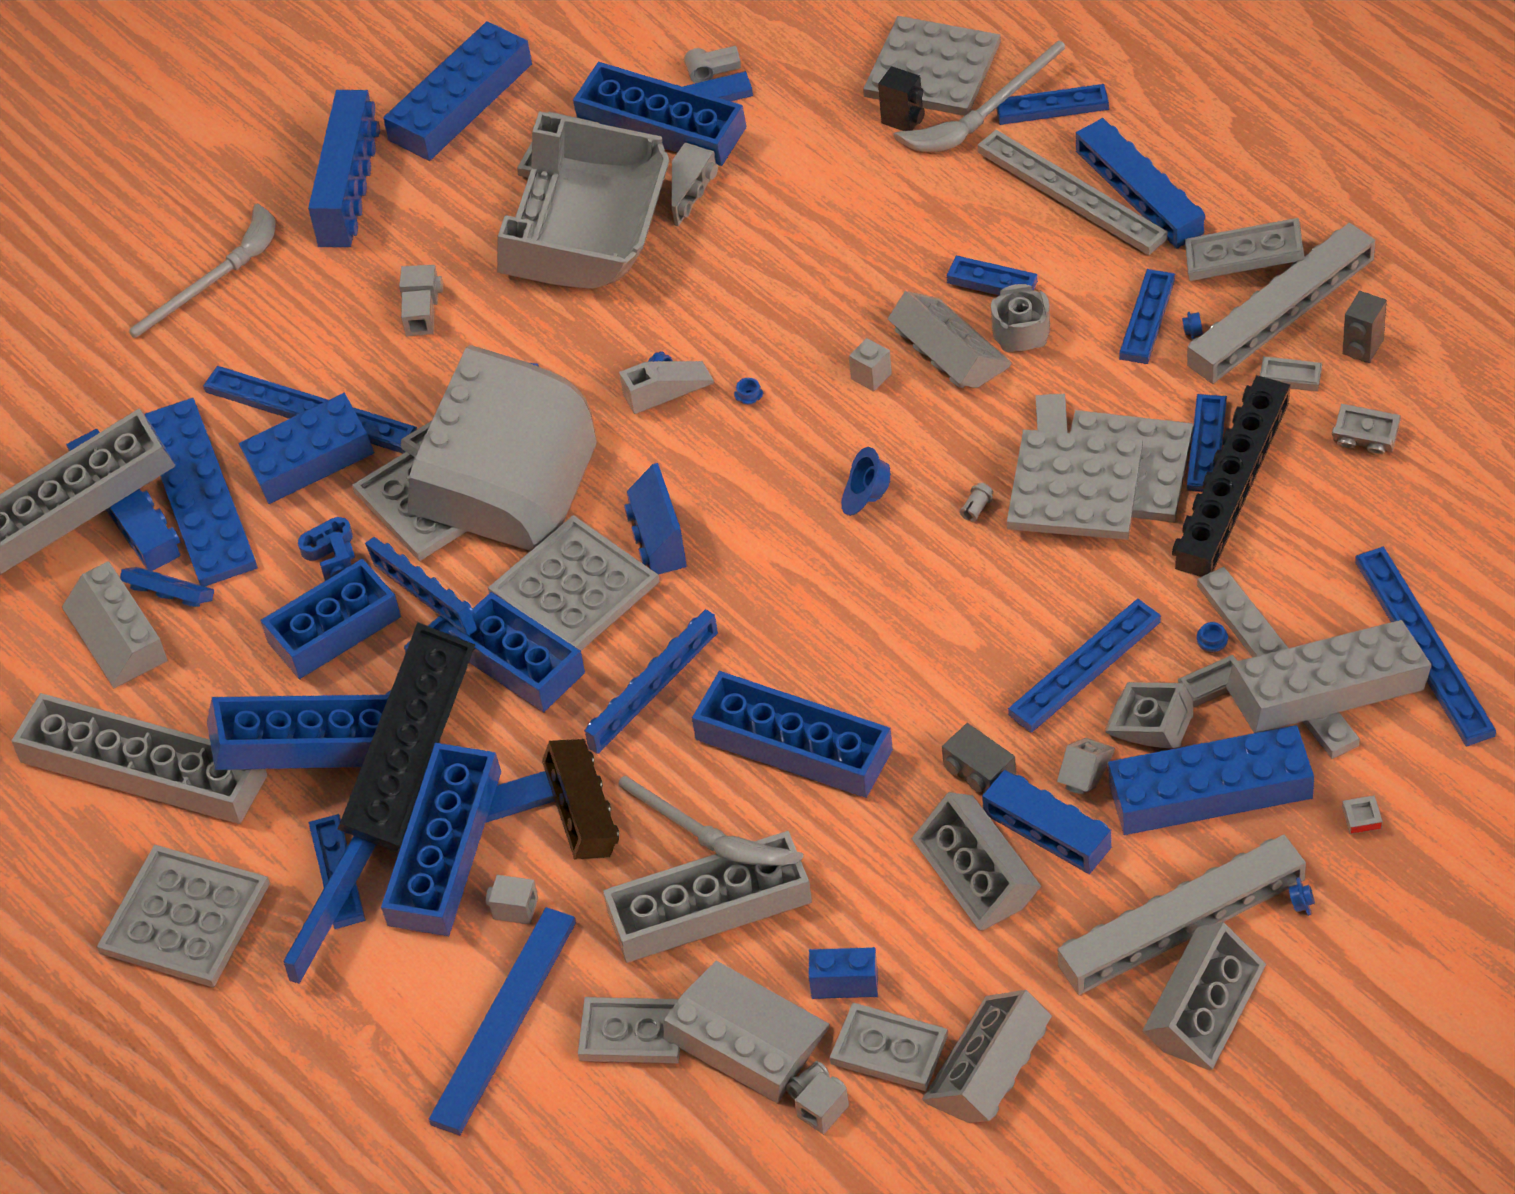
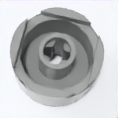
(1020, 318)

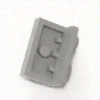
(1366, 428)

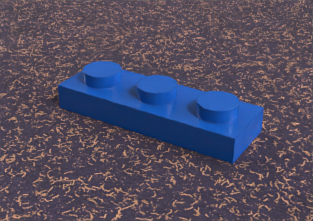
(987, 276)
(166, 586)

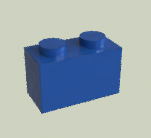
(843, 973)

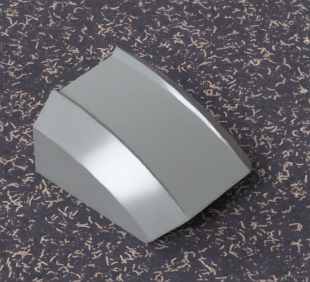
(1152, 714)

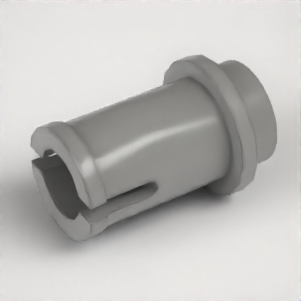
(976, 502)
(799, 1083)

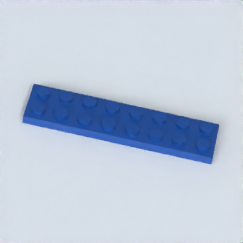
(201, 496)

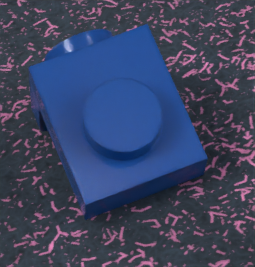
(343, 555)

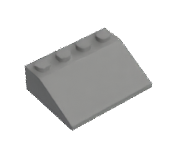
(744, 1030)

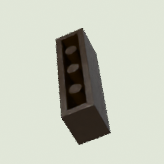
(580, 799)

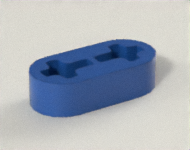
(320, 538)

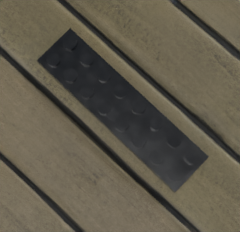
(406, 737)

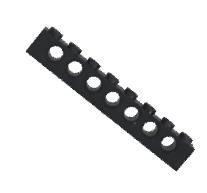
(1231, 477)

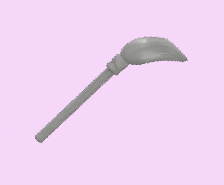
(952, 133)
(253, 243)
(725, 846)

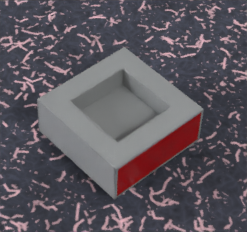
(1362, 814)

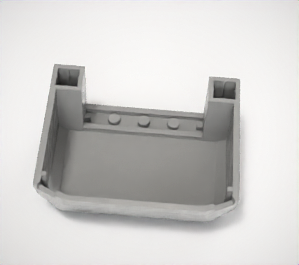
(594, 222)
(503, 450)

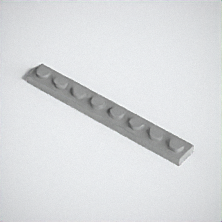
(1072, 192)
(1260, 639)

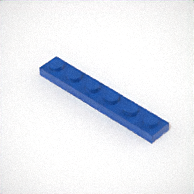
(421, 586)
(1084, 665)
(651, 681)

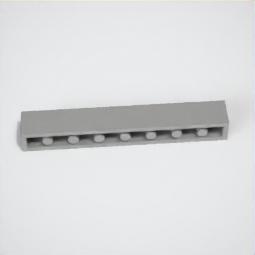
(1280, 303)
(1175, 916)

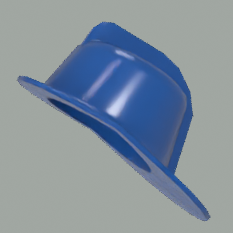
(866, 482)

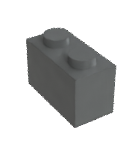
(1364, 326)
(976, 758)

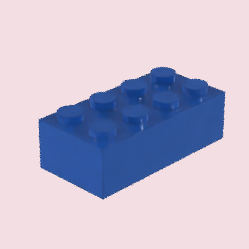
(306, 448)
(330, 618)
(521, 653)

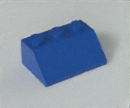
(655, 523)

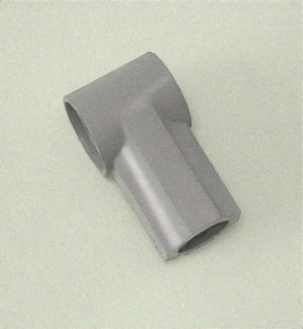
(703, 64)

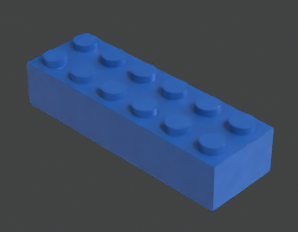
(457, 90)
(660, 109)
(343, 168)
(292, 730)
(792, 734)
(1210, 780)
(441, 839)

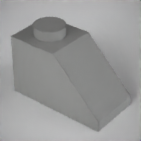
(1084, 764)

